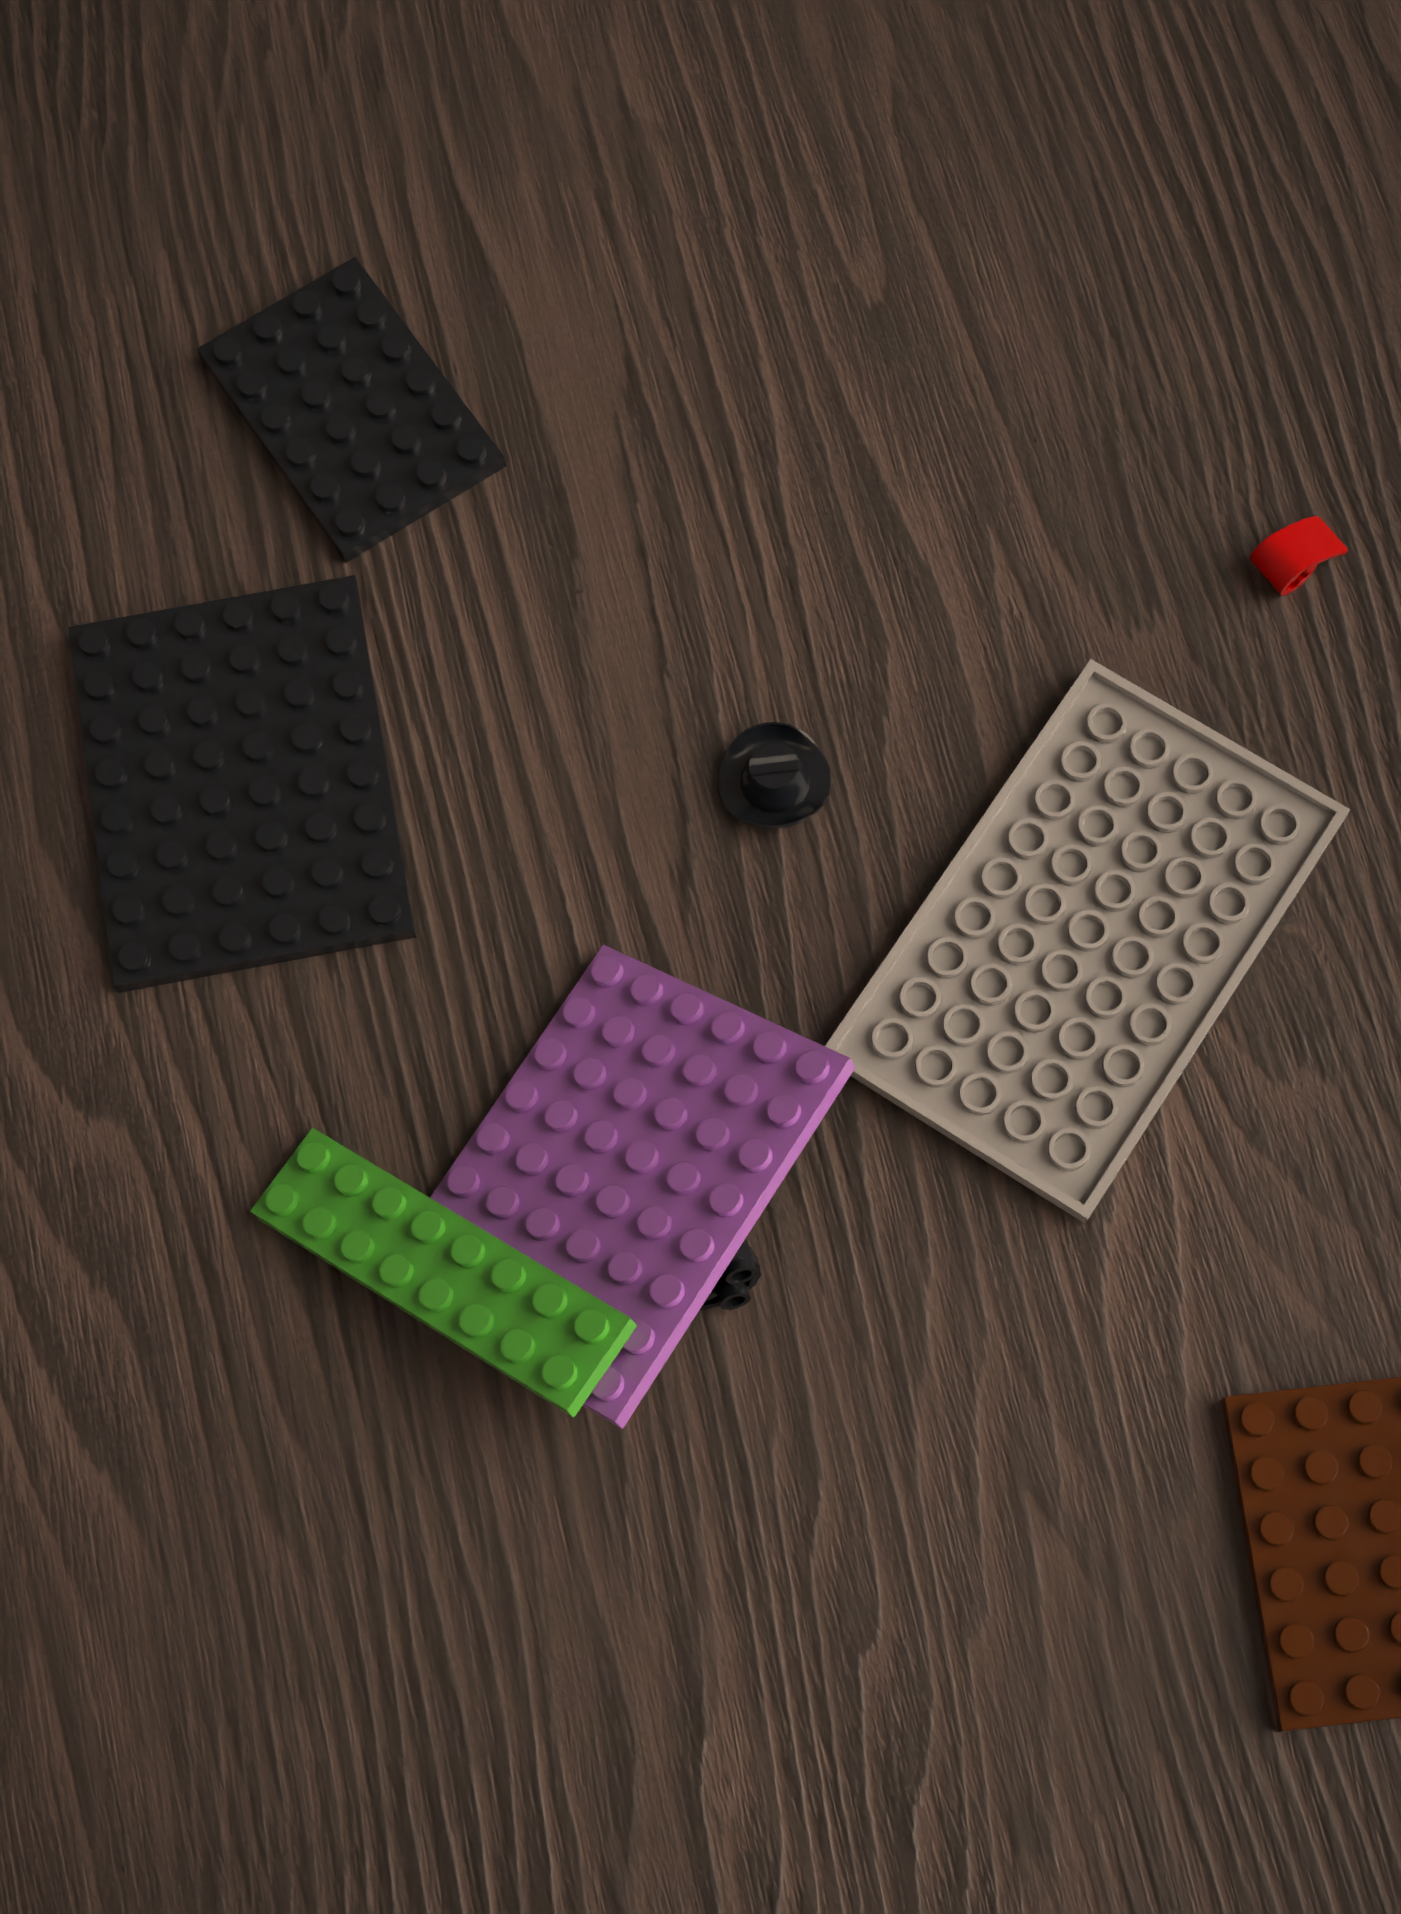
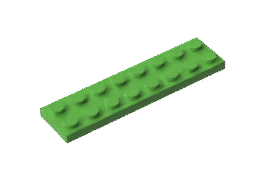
(445, 1271)

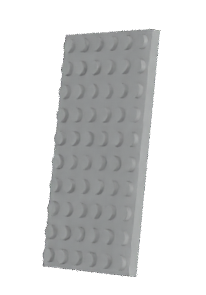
(1086, 938)

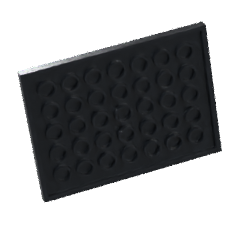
(238, 784)

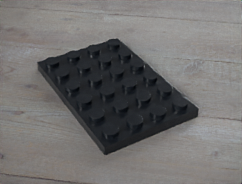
(351, 409)

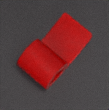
(1294, 552)

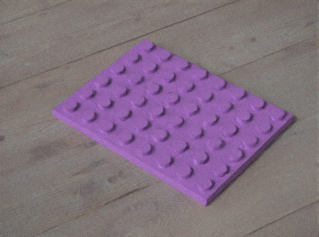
(643, 1150)

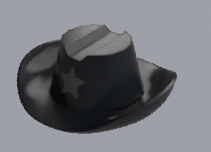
(774, 776)

